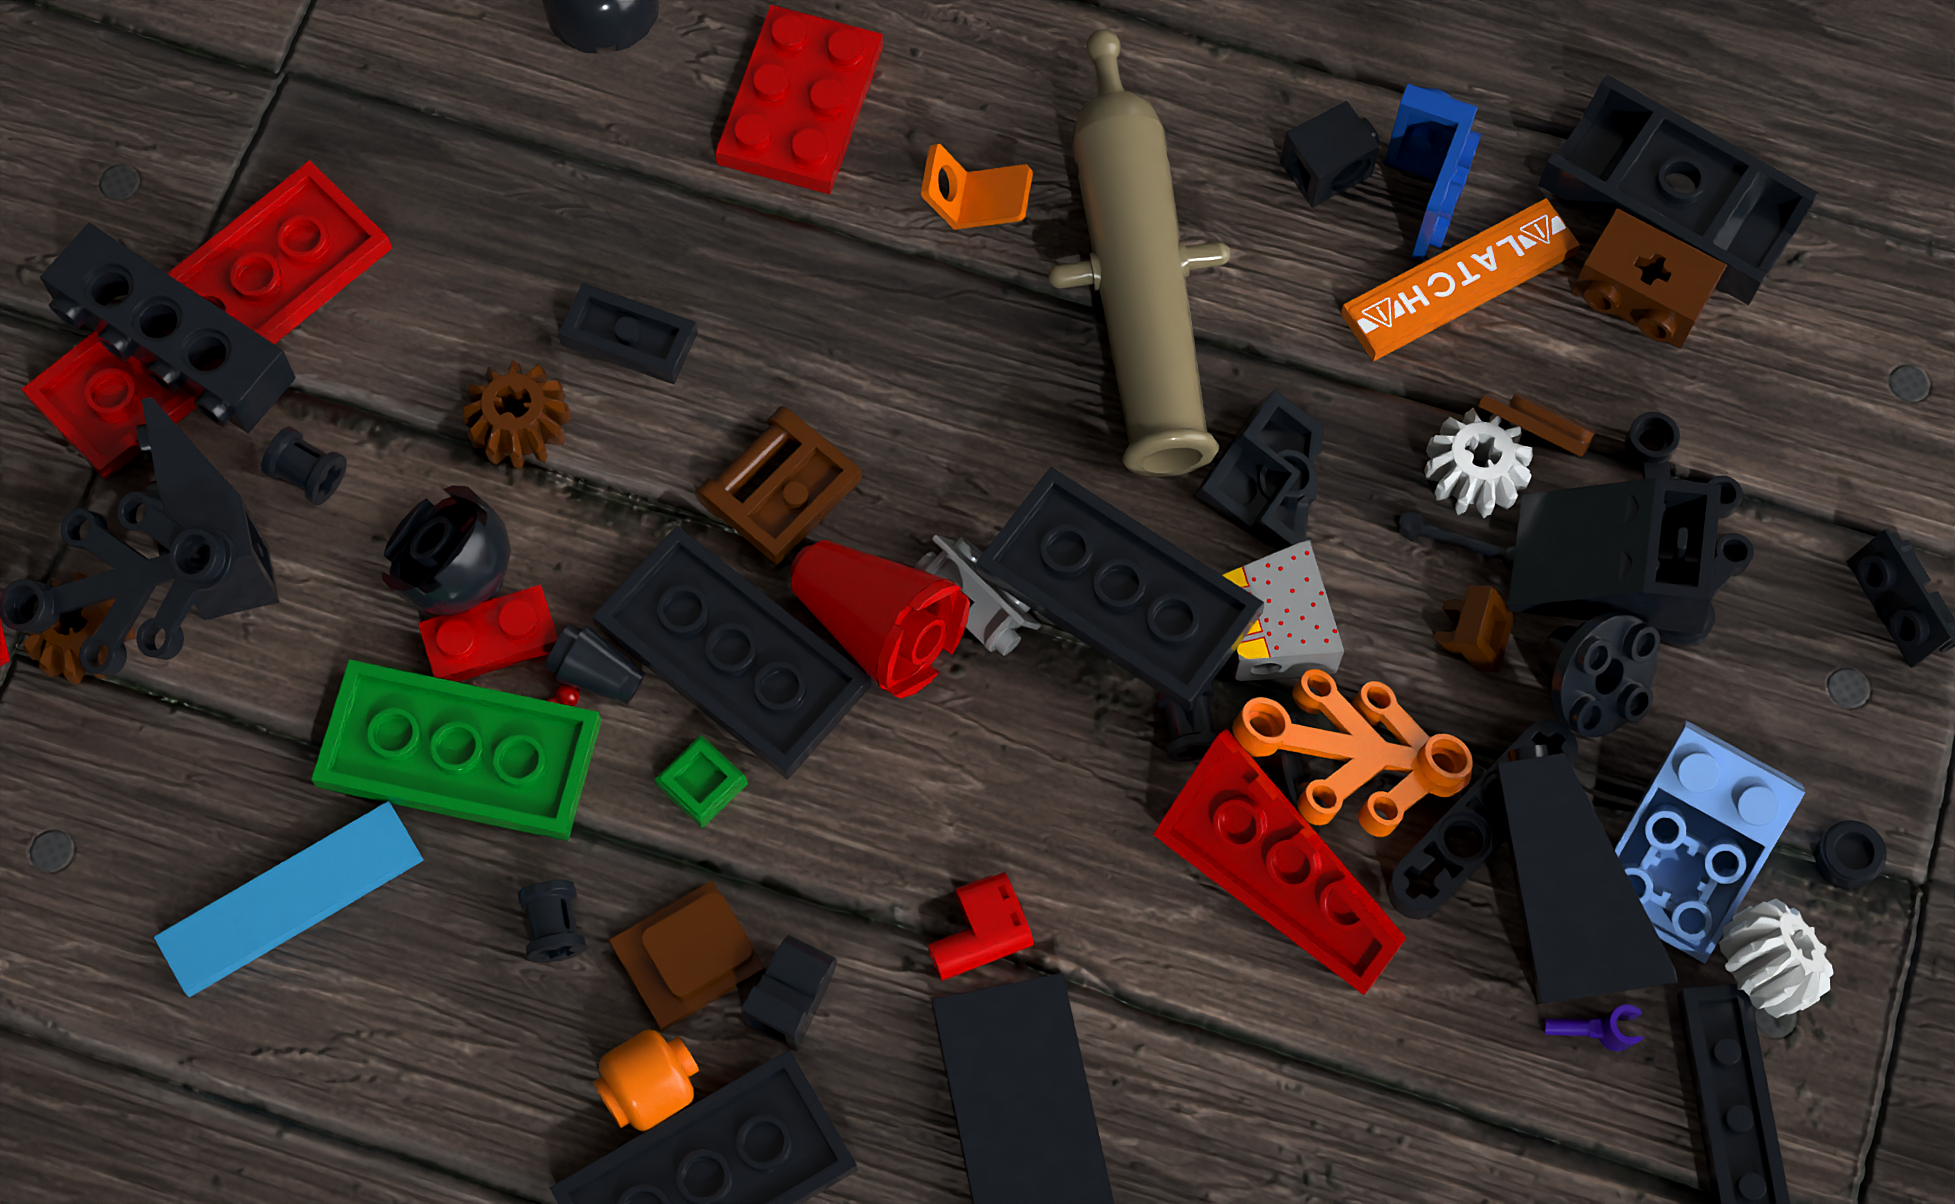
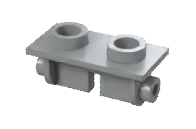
(995, 612)

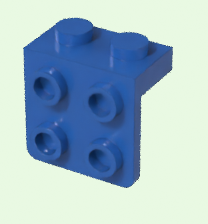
(1436, 142)

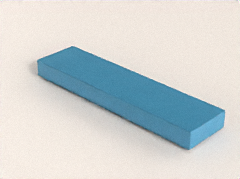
(288, 899)

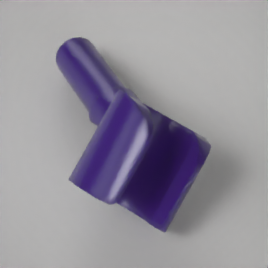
(1602, 1028)

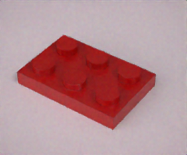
(799, 99)

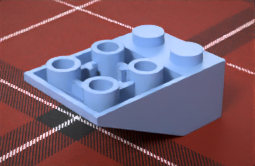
(1703, 836)

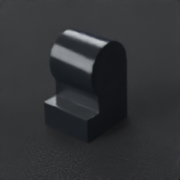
(789, 992)

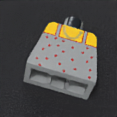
(1296, 621)

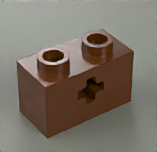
(1676, 275)

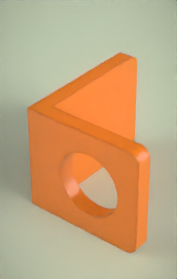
(976, 196)

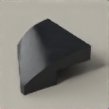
(1268, 473)

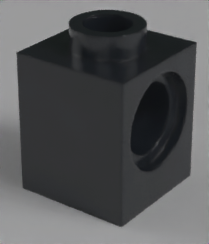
(1330, 153)

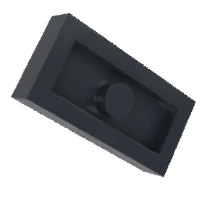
(628, 333)

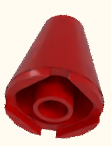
(881, 612)

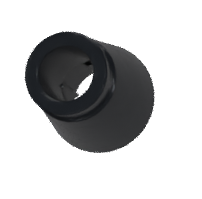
(593, 665)

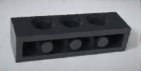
(101, 268)

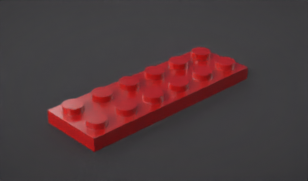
(260, 269)

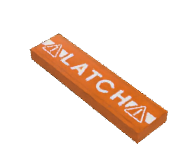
(1459, 279)

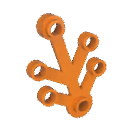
(1434, 763)

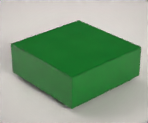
(701, 781)

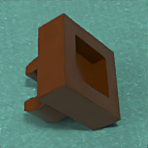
(1481, 628)

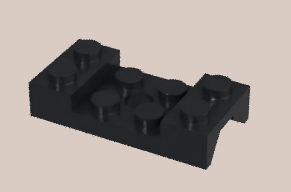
(1739, 205)

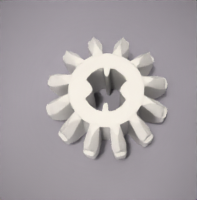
(1485, 441)
(1776, 958)

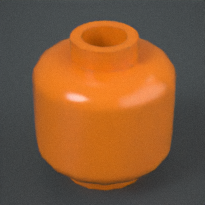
(646, 1080)

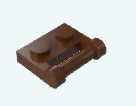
(792, 497)

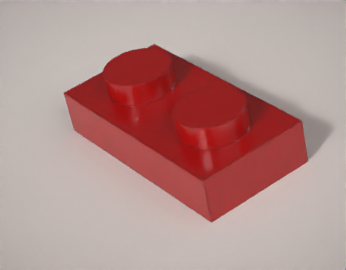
(489, 635)

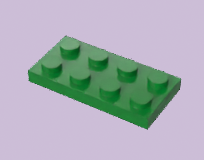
(457, 750)

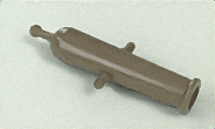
(1140, 271)

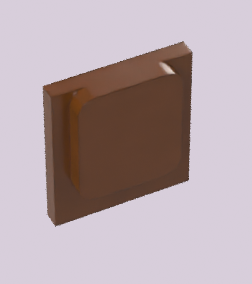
(1541, 421)
(687, 955)

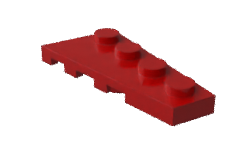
(1269, 858)

